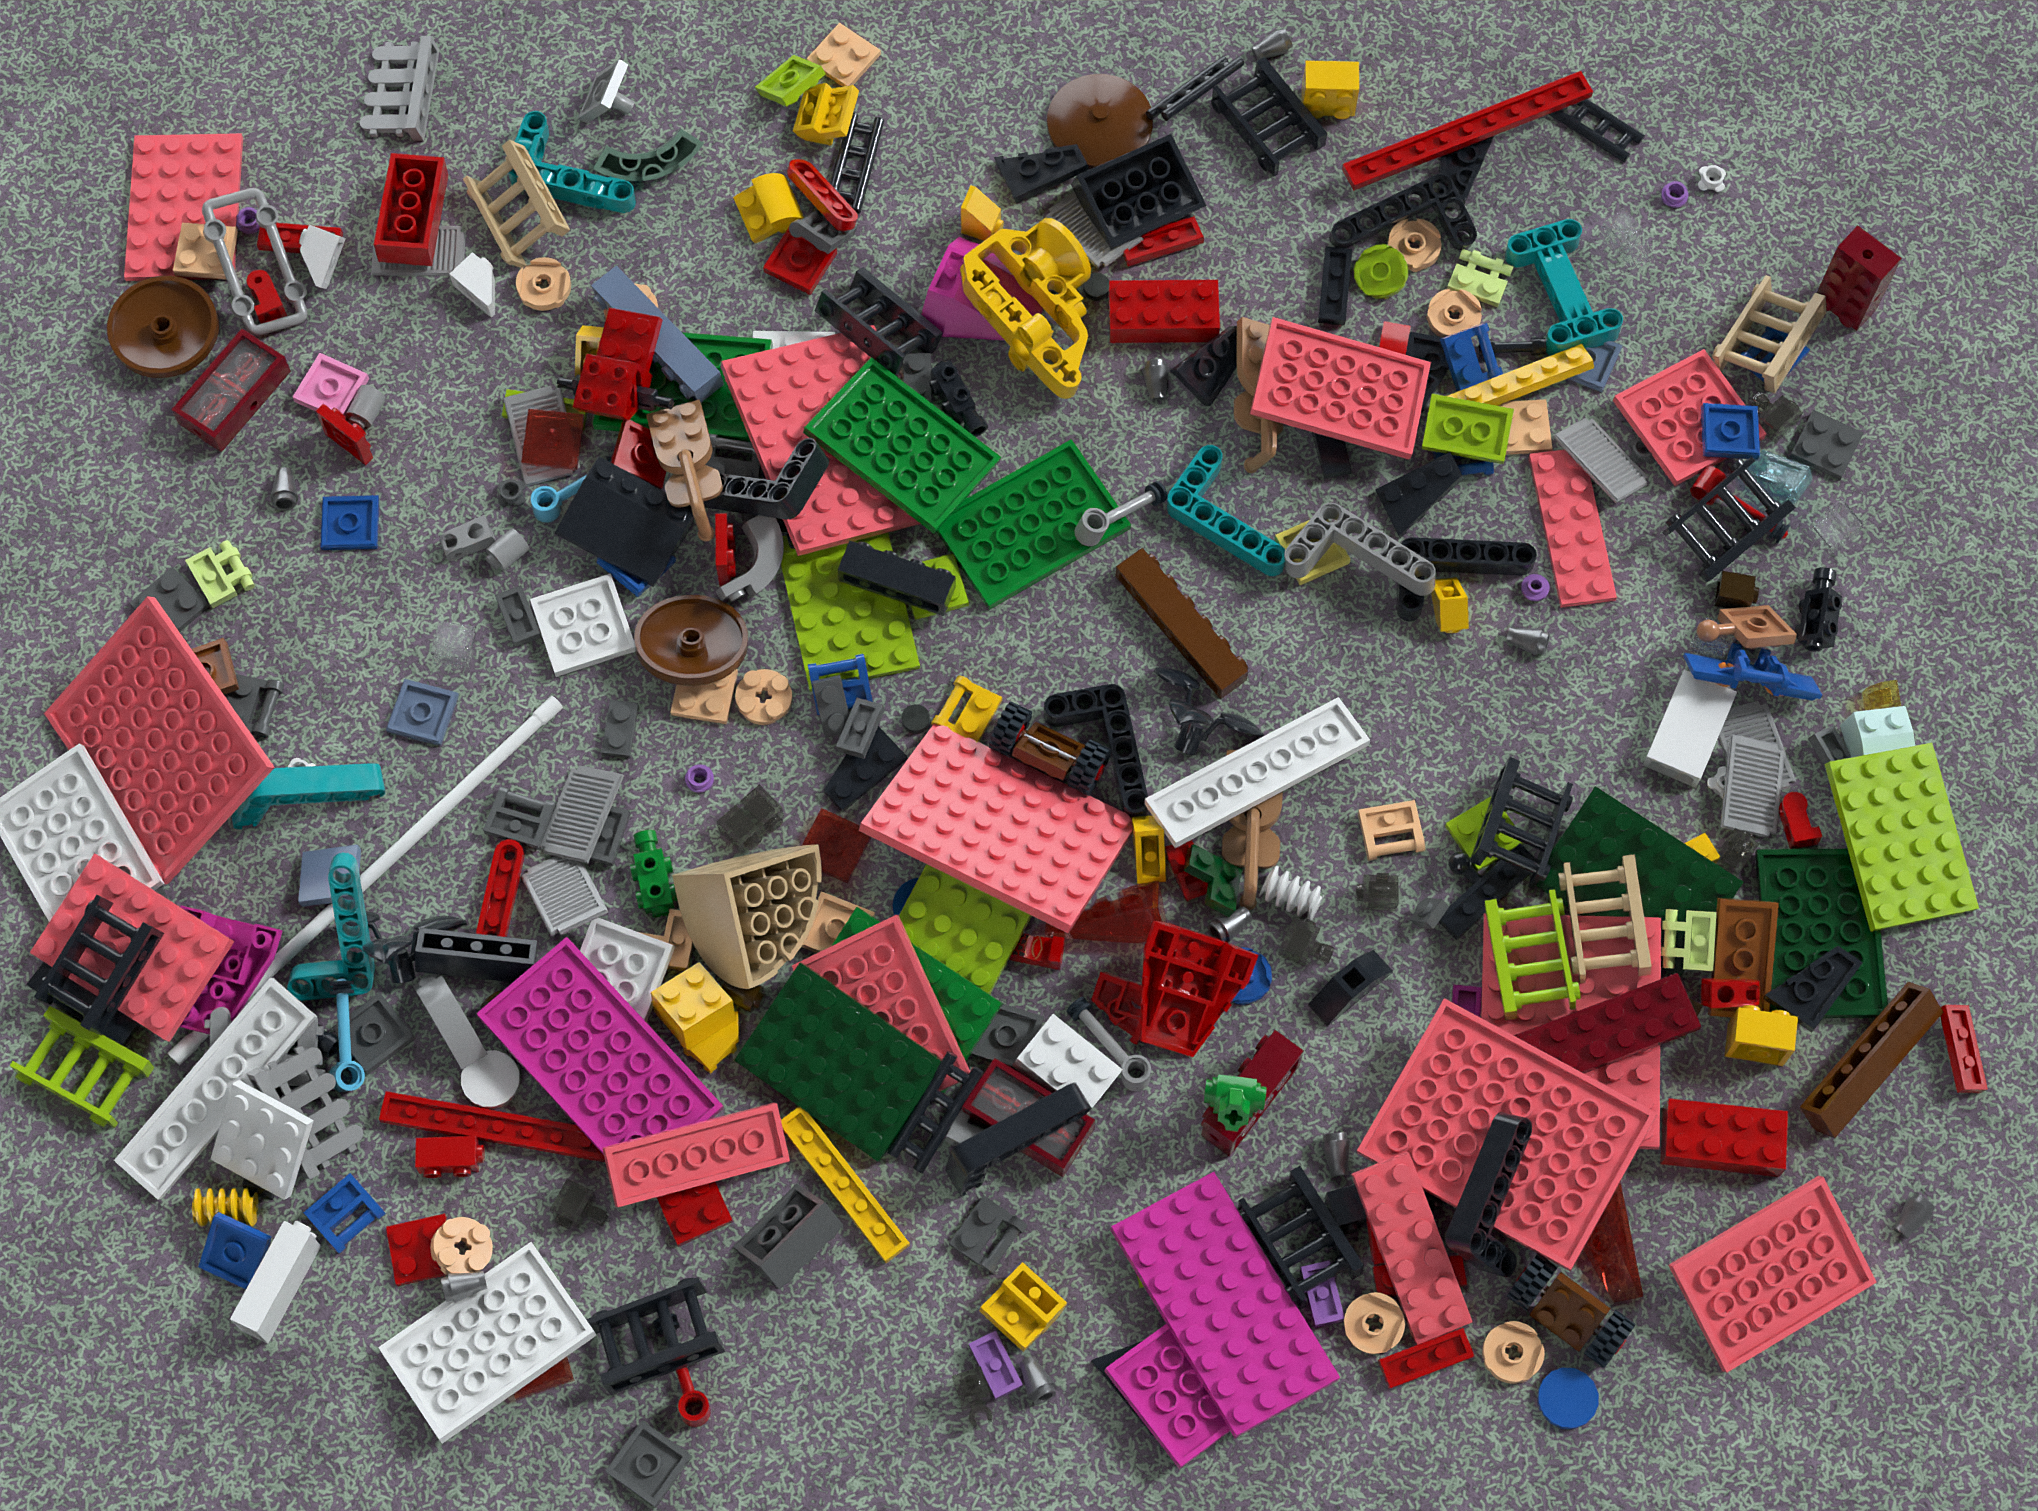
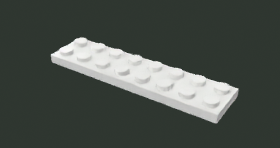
(1256, 772)
(196, 1106)

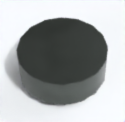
(1096, 287)
(915, 719)

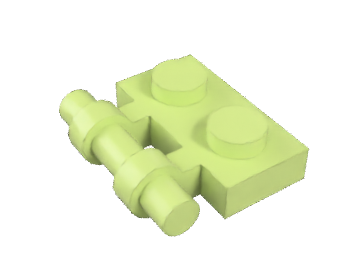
(1483, 286)
(212, 578)
(1699, 940)

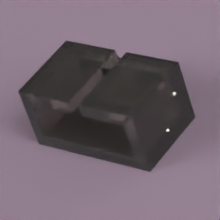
(747, 825)

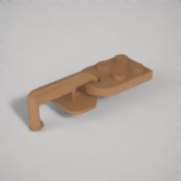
(1250, 350)
(683, 450)
(1253, 843)

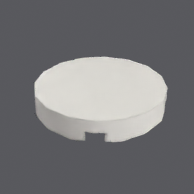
(491, 1080)

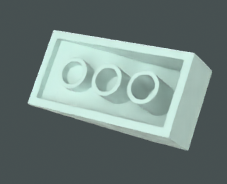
(1877, 731)

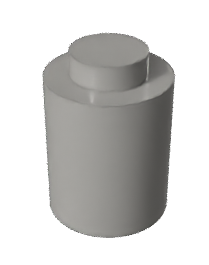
(365, 406)
(506, 550)

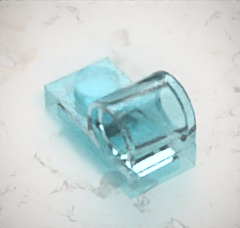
(1784, 474)

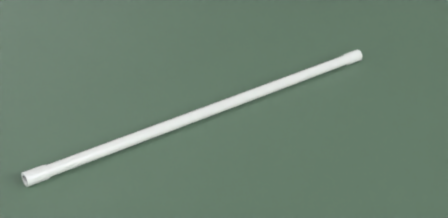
(540, 717)

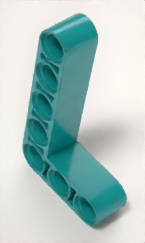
(1218, 518)
(310, 785)
(348, 936)

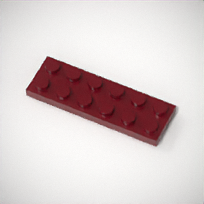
(1618, 1026)

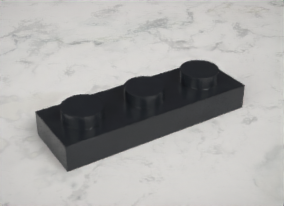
(1335, 286)

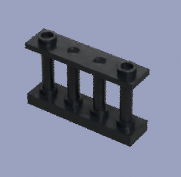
(1280, 95)
(887, 305)
(1734, 547)
(1494, 824)
(111, 990)
(1329, 1237)
(676, 1354)

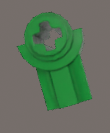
(1234, 1099)

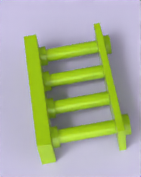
(1508, 972)
(108, 1053)

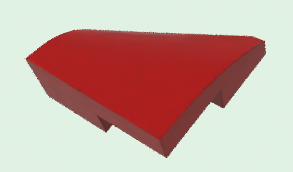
(1115, 998)

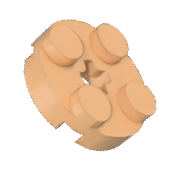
(1414, 231)
(533, 274)
(1453, 301)
(773, 708)
(475, 1237)
(1390, 1316)
(1528, 1345)

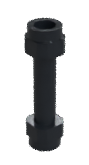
(1536, 346)

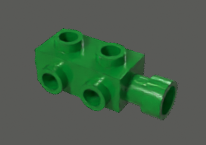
(652, 878)

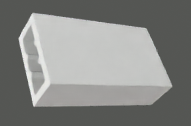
(1689, 729)
(276, 1281)

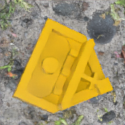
(716, 1046)

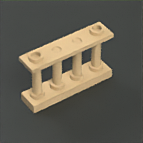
(540, 201)
(1785, 352)
(1634, 929)

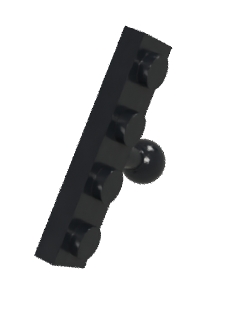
(1493, 885)

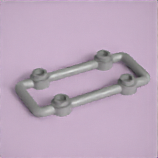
(243, 305)

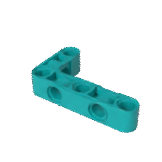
(590, 188)

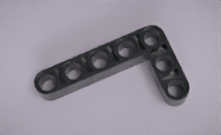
(1407, 210)
(776, 498)
(1453, 562)
(1115, 739)
(973, 1157)
(1485, 1194)

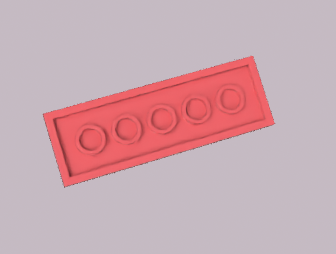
(1572, 529)
(696, 1154)
(1412, 1248)

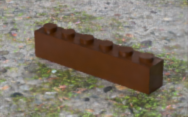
(1182, 623)
(1871, 1059)

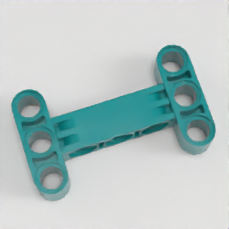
(1563, 286)

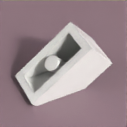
(320, 253)
(476, 281)

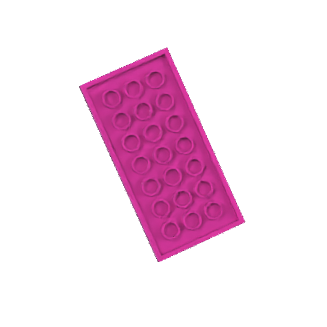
(595, 1052)
(1224, 1304)

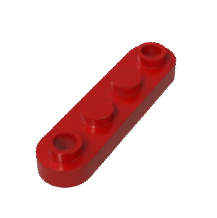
(822, 195)
(501, 889)

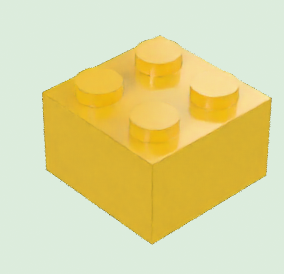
(1330, 88)
(693, 1006)
(1761, 1035)

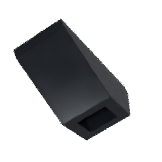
(1349, 986)

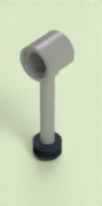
(1154, 493)
(1080, 1010)

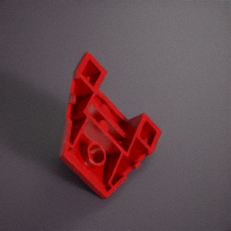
(1188, 985)

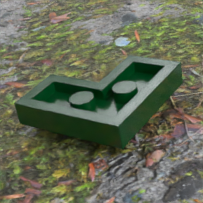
(1221, 876)

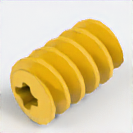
(239, 1208)

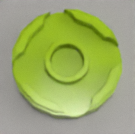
(1381, 271)

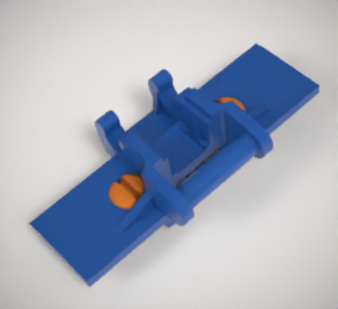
(1766, 670)

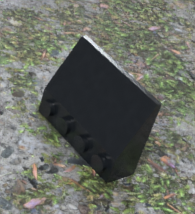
(1138, 192)
(625, 522)

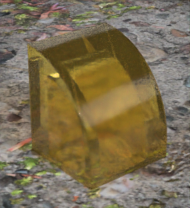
(1881, 695)

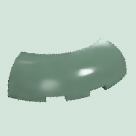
(649, 164)

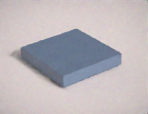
(1604, 361)
(422, 712)
(314, 874)

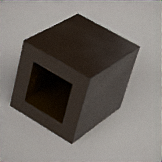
(1736, 590)

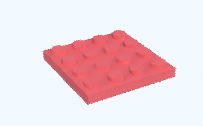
(1668, 413)

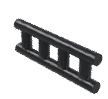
(1195, 88)
(1595, 135)
(868, 154)
(937, 1130)

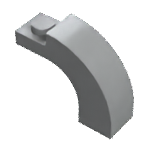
(767, 548)
(450, 1020)

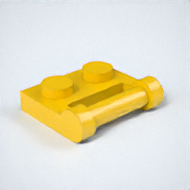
(976, 713)

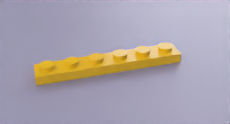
(1529, 377)
(844, 1184)

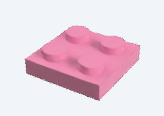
(330, 384)

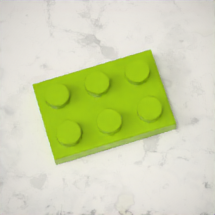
(1467, 428)

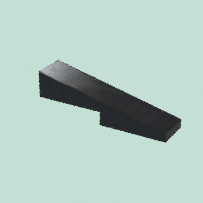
(1332, 456)
(119, 1029)

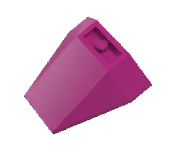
(950, 308)
(238, 972)

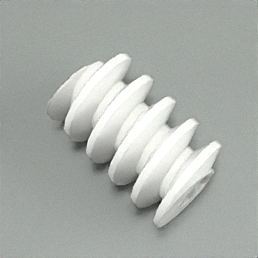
(1292, 893)

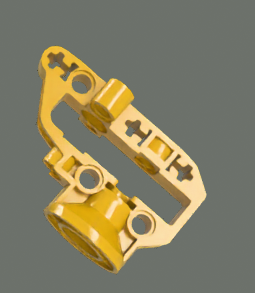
(1048, 261)

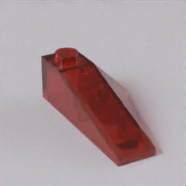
(1118, 920)
(1613, 1252)

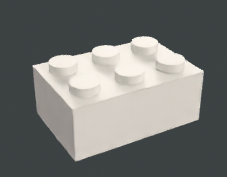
(1064, 1057)

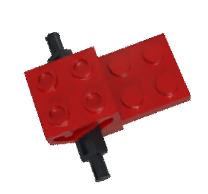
(618, 376)

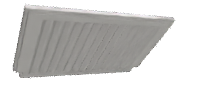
(1073, 217)
(447, 256)
(517, 411)
(1602, 459)
(1749, 708)
(1752, 786)
(581, 813)
(563, 894)

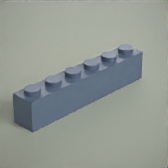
(673, 350)

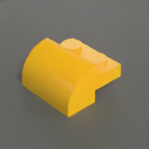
(825, 113)
(768, 206)
(1023, 1307)

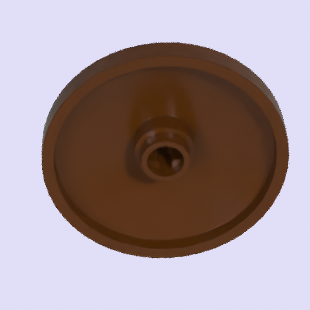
(1100, 116)
(162, 326)
(691, 640)

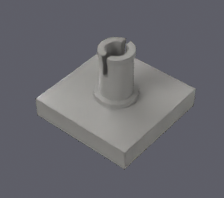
(605, 93)

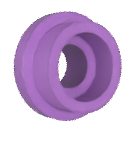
(1674, 187)
(243, 216)
(1532, 594)
(699, 770)

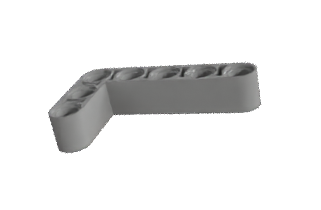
(1359, 546)

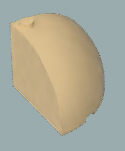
(751, 911)

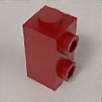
(448, 1155)

